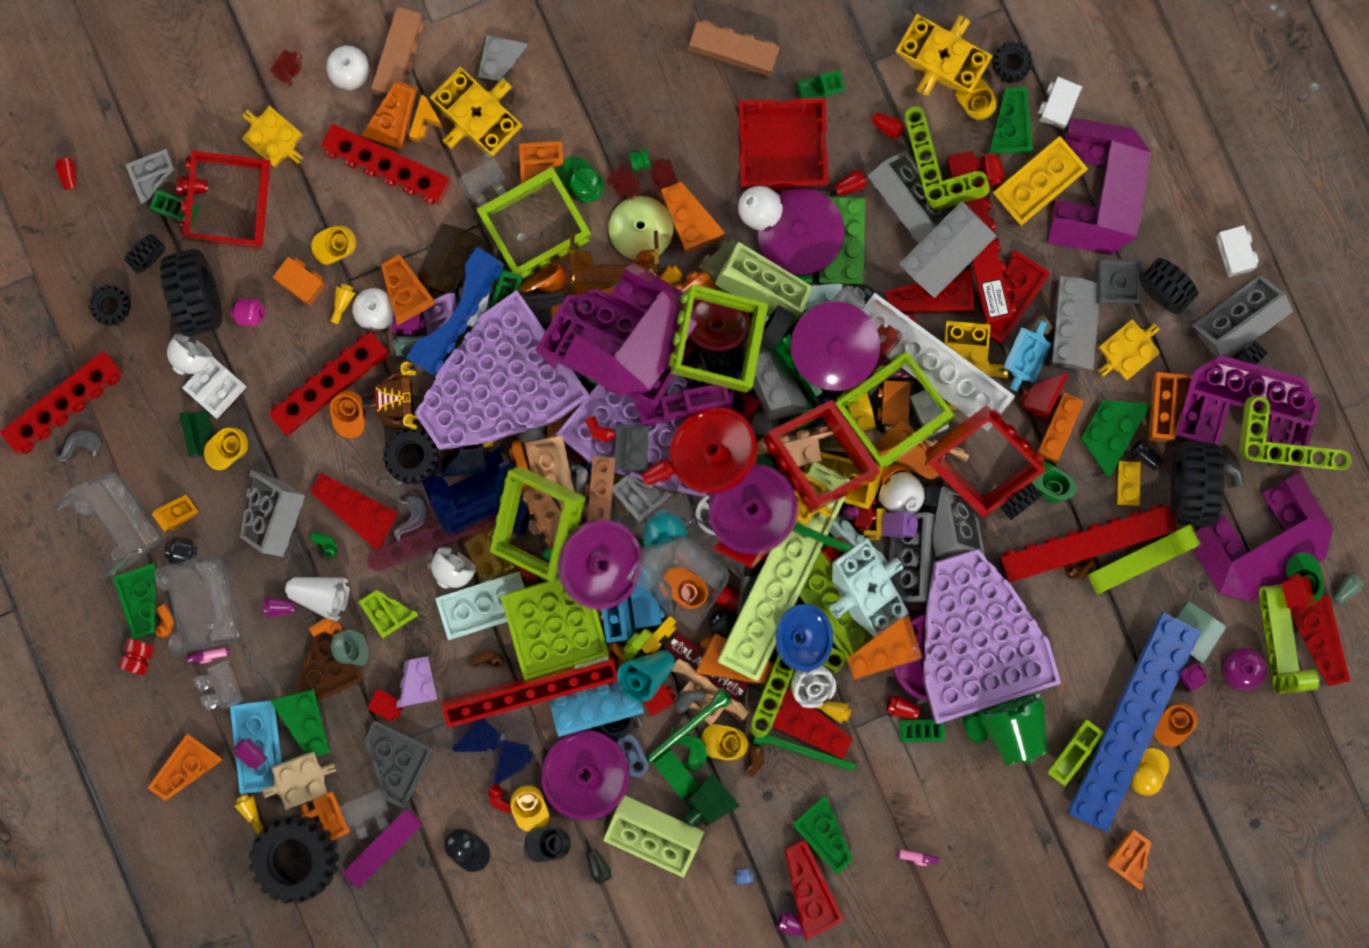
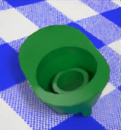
(581, 179)
(1055, 484)
(1307, 566)

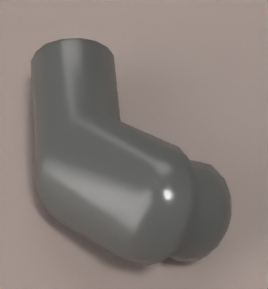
(1236, 472)
(687, 698)

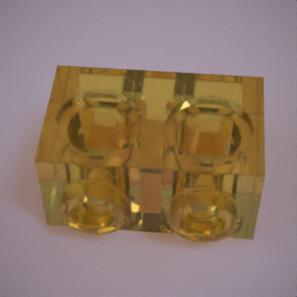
(487, 563)

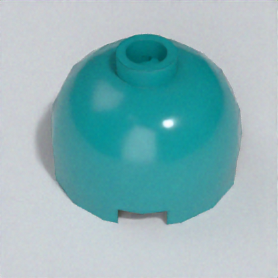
(663, 528)

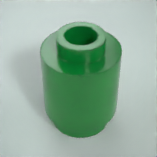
(974, 728)

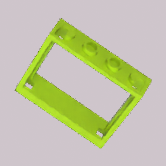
(519, 192)
(759, 312)
(915, 439)
(507, 513)

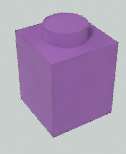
(899, 525)

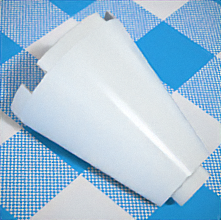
(320, 594)

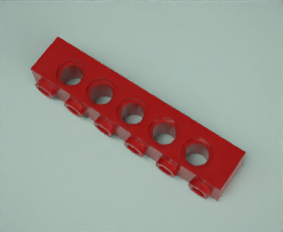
(338, 136)
(324, 396)
(50, 403)

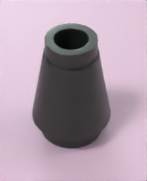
(598, 867)

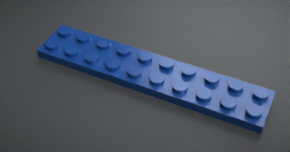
(1133, 721)

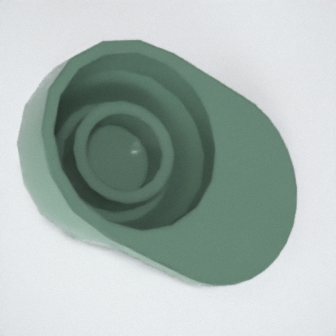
(350, 647)

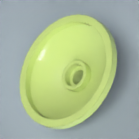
(623, 226)

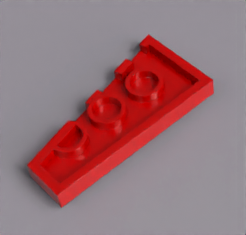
(1025, 282)
(954, 298)
(358, 511)
(1321, 636)
(809, 726)

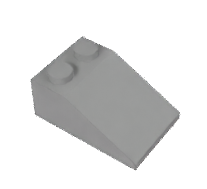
(955, 526)

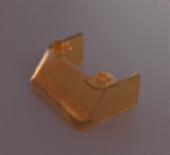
(588, 276)

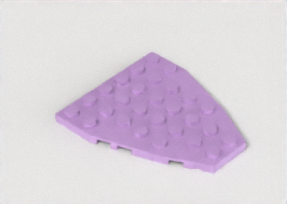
(498, 382)
(616, 410)
(980, 640)

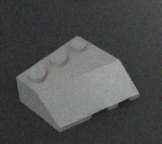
(270, 514)

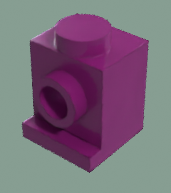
(409, 327)
(1193, 677)

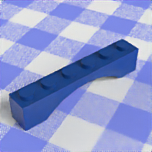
(480, 274)

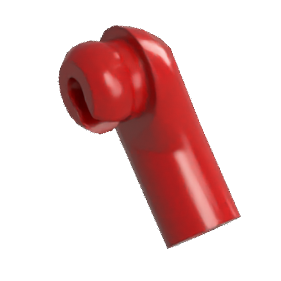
(597, 432)
(496, 799)

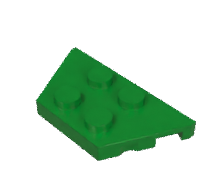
(1112, 431)

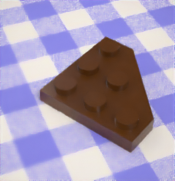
(324, 672)

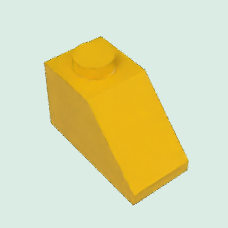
(861, 411)

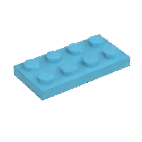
(592, 708)
(259, 724)

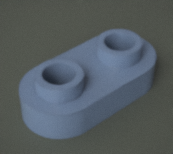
(634, 755)

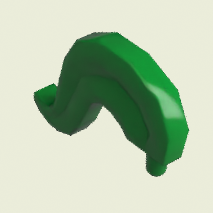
(698, 750)

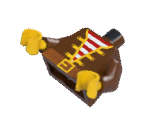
(394, 399)

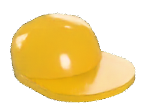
(980, 102)
(333, 244)
(225, 448)
(725, 742)
(1150, 772)
(529, 808)

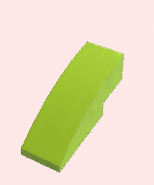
(1075, 752)

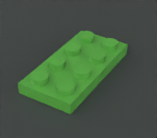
(849, 264)

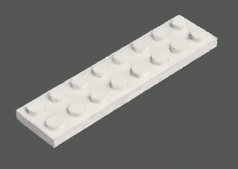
(946, 370)

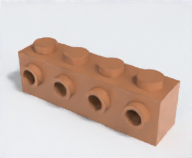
(734, 48)
(398, 50)

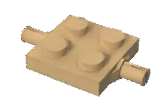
(299, 780)

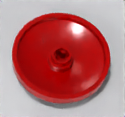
(713, 450)

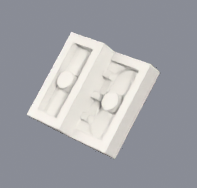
(214, 388)

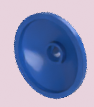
(813, 637)

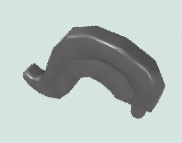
(79, 438)
(418, 516)

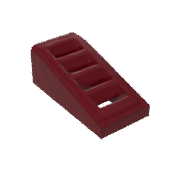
(746, 404)

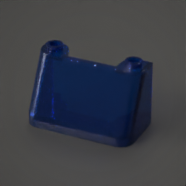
(472, 498)

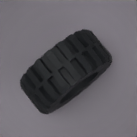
(191, 292)
(1197, 484)
(268, 872)

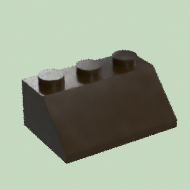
(447, 258)

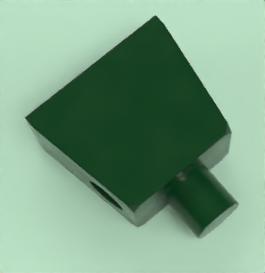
(710, 803)

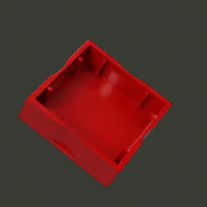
(783, 144)

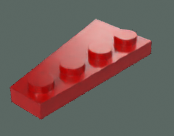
(812, 895)

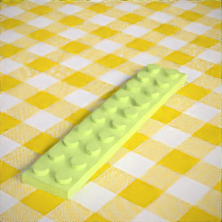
(777, 588)

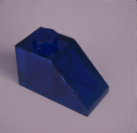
(479, 738)
(512, 760)

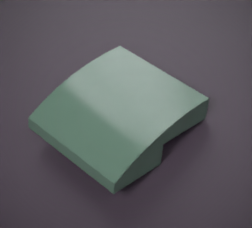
(1210, 630)

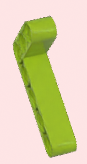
(931, 167)
(1284, 450)
(1144, 559)
(1281, 644)
(776, 696)

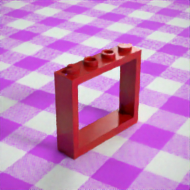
(261, 200)
(848, 440)
(1005, 490)

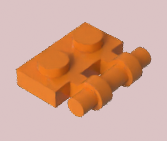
(329, 813)

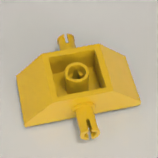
(922, 51)
(461, 98)
(972, 344)

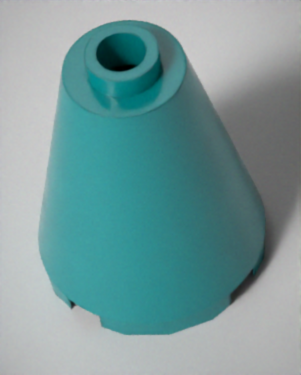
(645, 675)

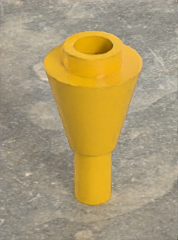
(672, 275)
(343, 296)
(836, 710)
(247, 807)

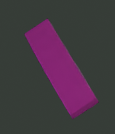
(684, 404)
(382, 848)

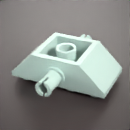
(867, 589)

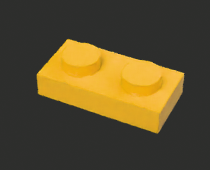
(1128, 483)
(665, 629)

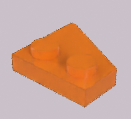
(539, 157)
(1131, 858)

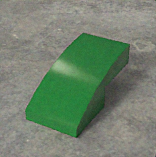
(821, 86)
(675, 774)

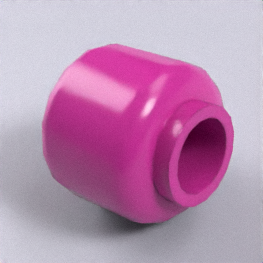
(248, 312)

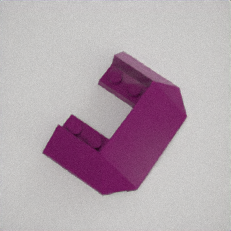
(1121, 192)
(606, 317)
(649, 346)
(1233, 382)
(1243, 572)

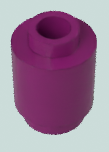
(250, 753)

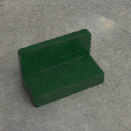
(196, 431)

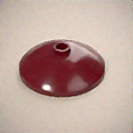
(733, 326)

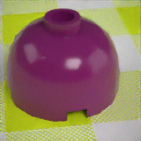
(1244, 669)

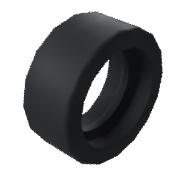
(776, 327)

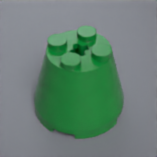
(1017, 728)

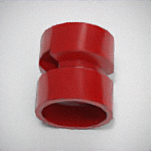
(136, 657)

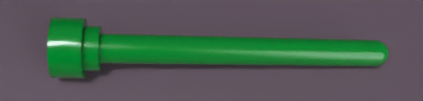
(818, 536)
(720, 699)
(818, 755)

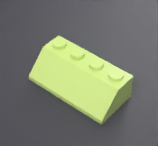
(761, 280)
(653, 836)

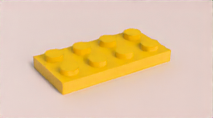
(1040, 181)

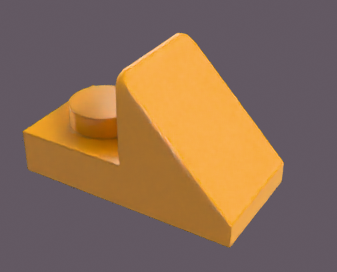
(423, 115)
(175, 513)

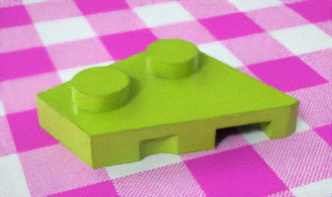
(385, 613)
(635, 644)

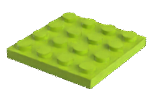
(551, 629)

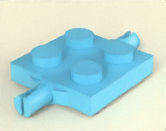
(1027, 355)

